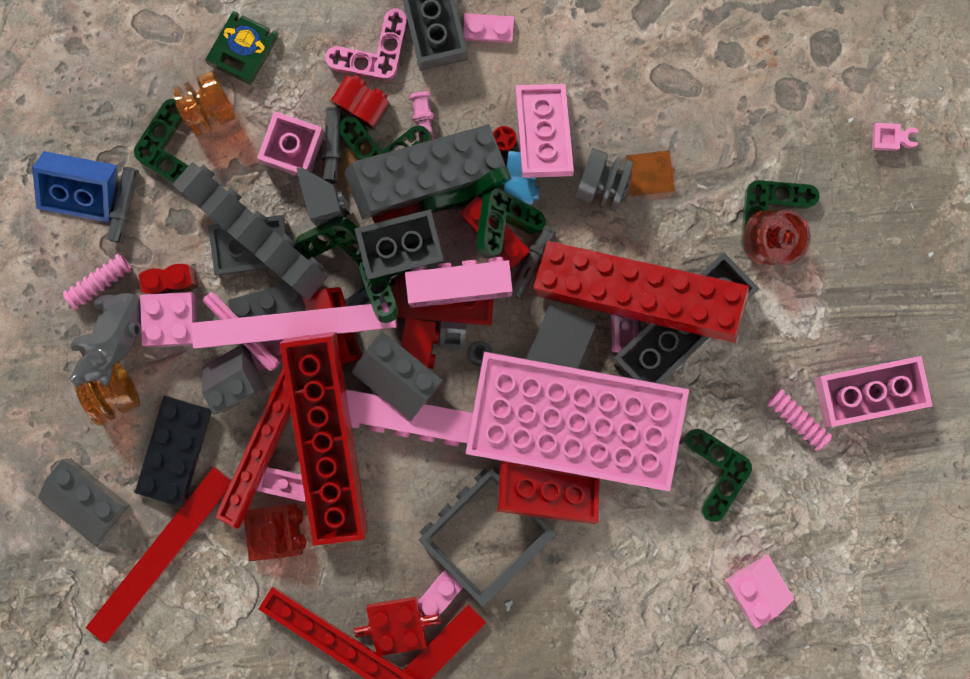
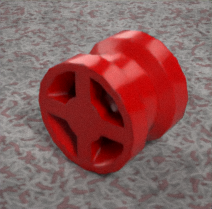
(503, 134)

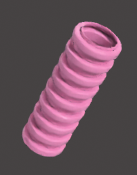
(97, 281)
(800, 420)

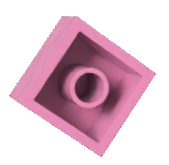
(290, 144)
(168, 319)

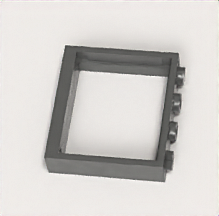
(510, 571)

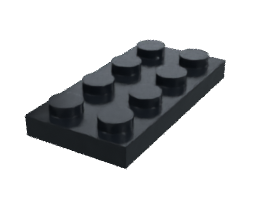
(173, 451)

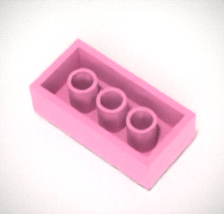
(458, 283)
(873, 392)

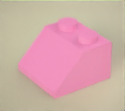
(759, 591)

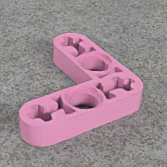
(375, 61)

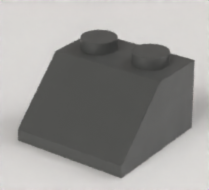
(230, 380)

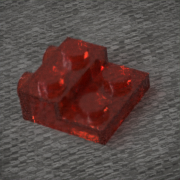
(274, 532)

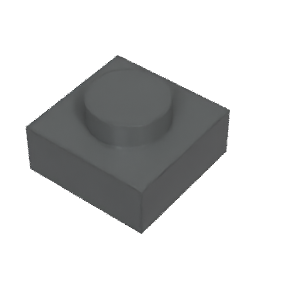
(452, 335)

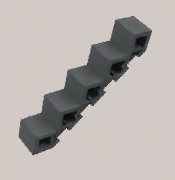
(250, 230)

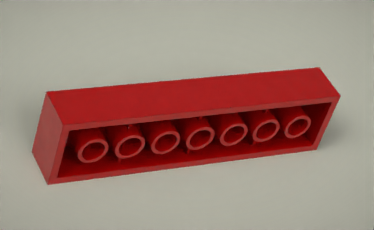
(642, 291)
(324, 438)

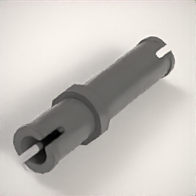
(331, 147)
(122, 205)
(532, 262)

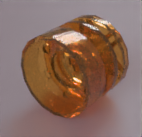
(203, 103)
(100, 401)

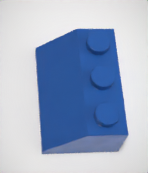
(75, 186)

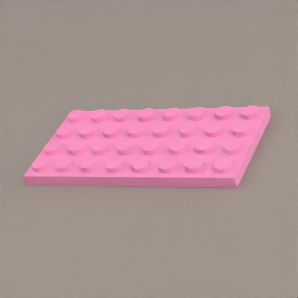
(577, 421)

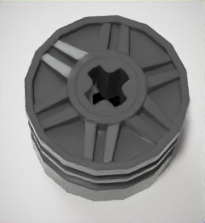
(604, 180)

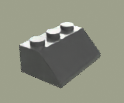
(321, 198)
(399, 244)
(396, 376)
(82, 500)

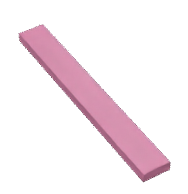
(287, 325)

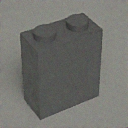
(561, 338)

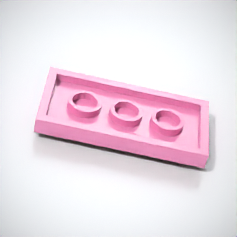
(544, 131)

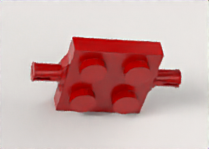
(397, 626)

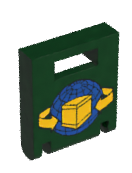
(244, 42)

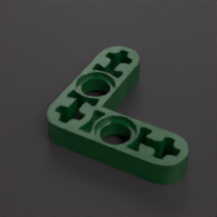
(360, 130)
(158, 153)
(463, 196)
(769, 198)
(500, 215)
(344, 238)
(386, 295)
(726, 464)

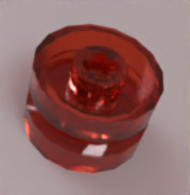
(777, 237)

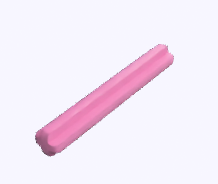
(258, 349)

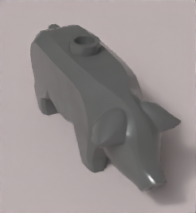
(109, 340)

